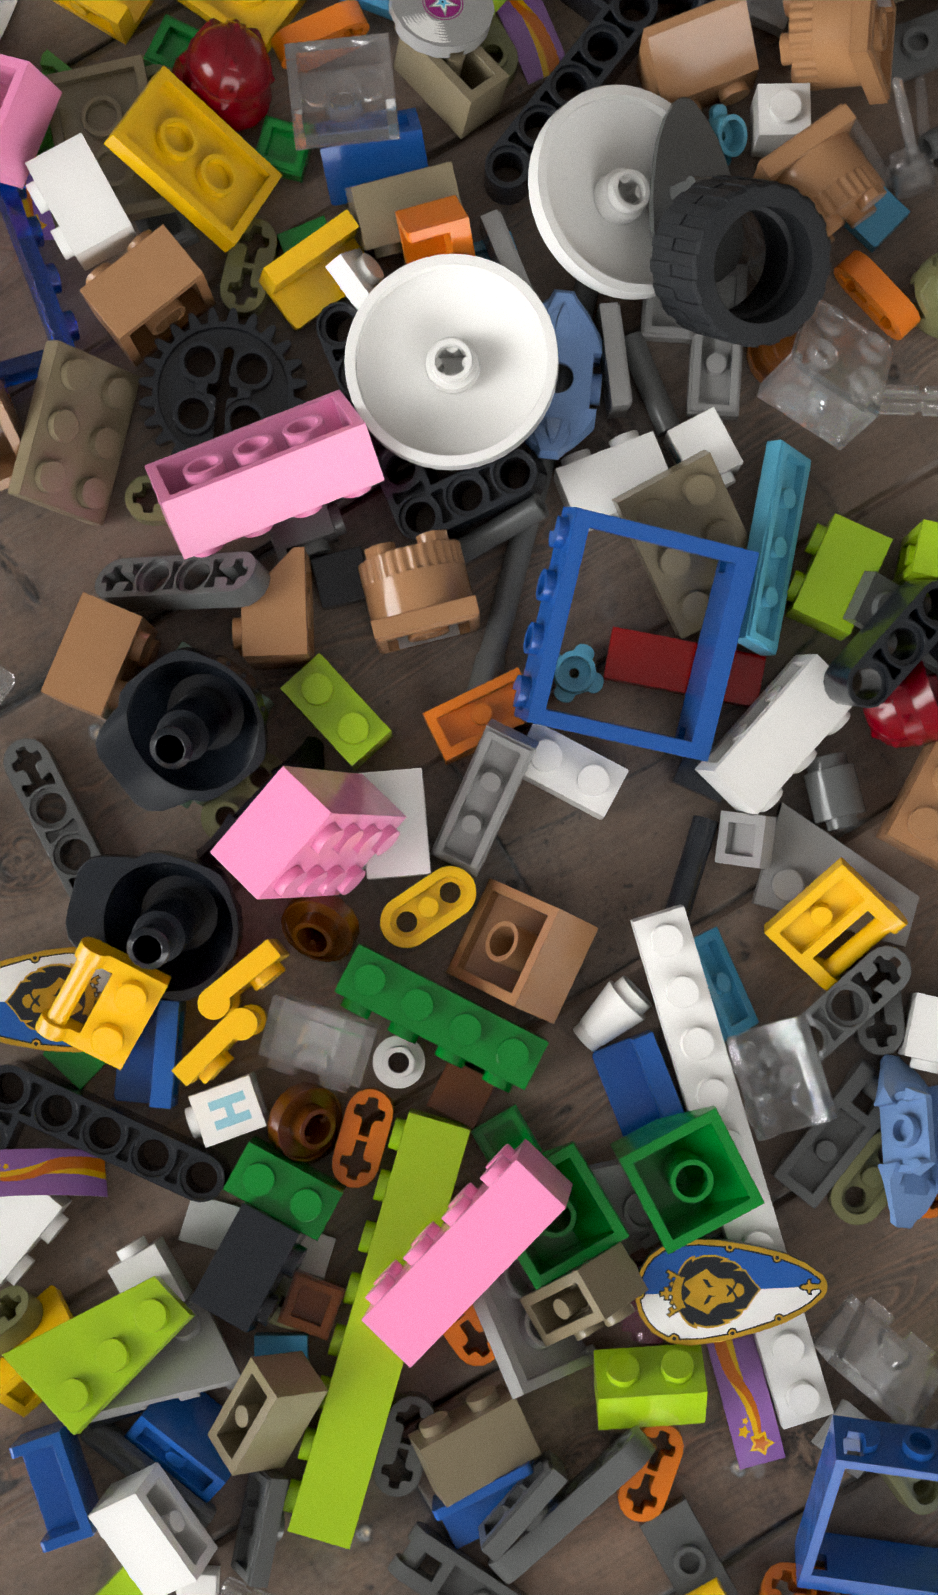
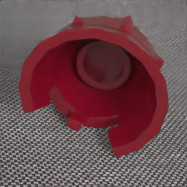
(228, 72)
(909, 713)

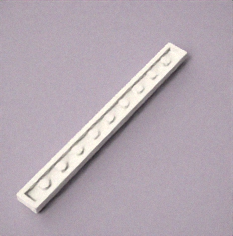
(706, 1081)

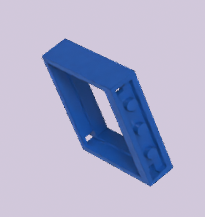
(713, 653)
(859, 1563)

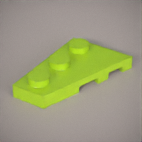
(99, 1352)

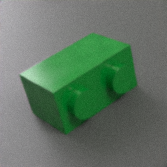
(284, 1188)

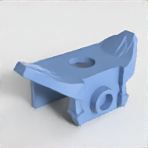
(580, 350)
(908, 1140)

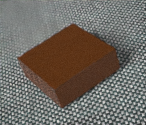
(460, 1094)
(311, 1304)

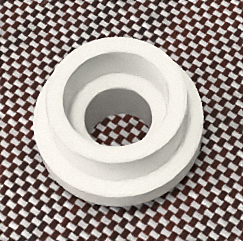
(398, 1079)

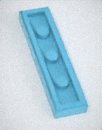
(775, 538)

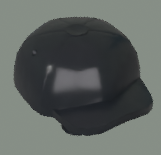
(185, 730)
(162, 913)

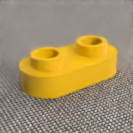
(428, 907)

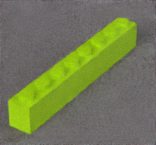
(367, 1371)

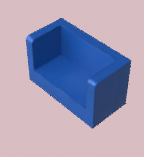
(59, 1483)

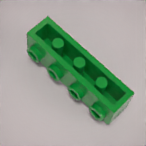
(441, 1016)

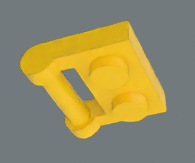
(827, 911)
(255, 970)
(119, 1010)
(212, 1053)

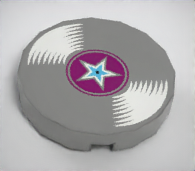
(442, 25)

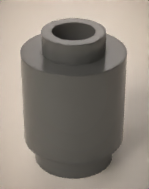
(834, 791)

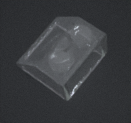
(342, 91)
(319, 1041)
(878, 1360)

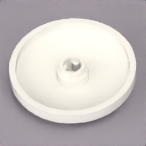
(594, 187)
(451, 361)

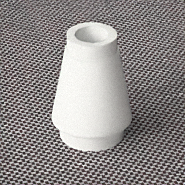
(612, 1013)

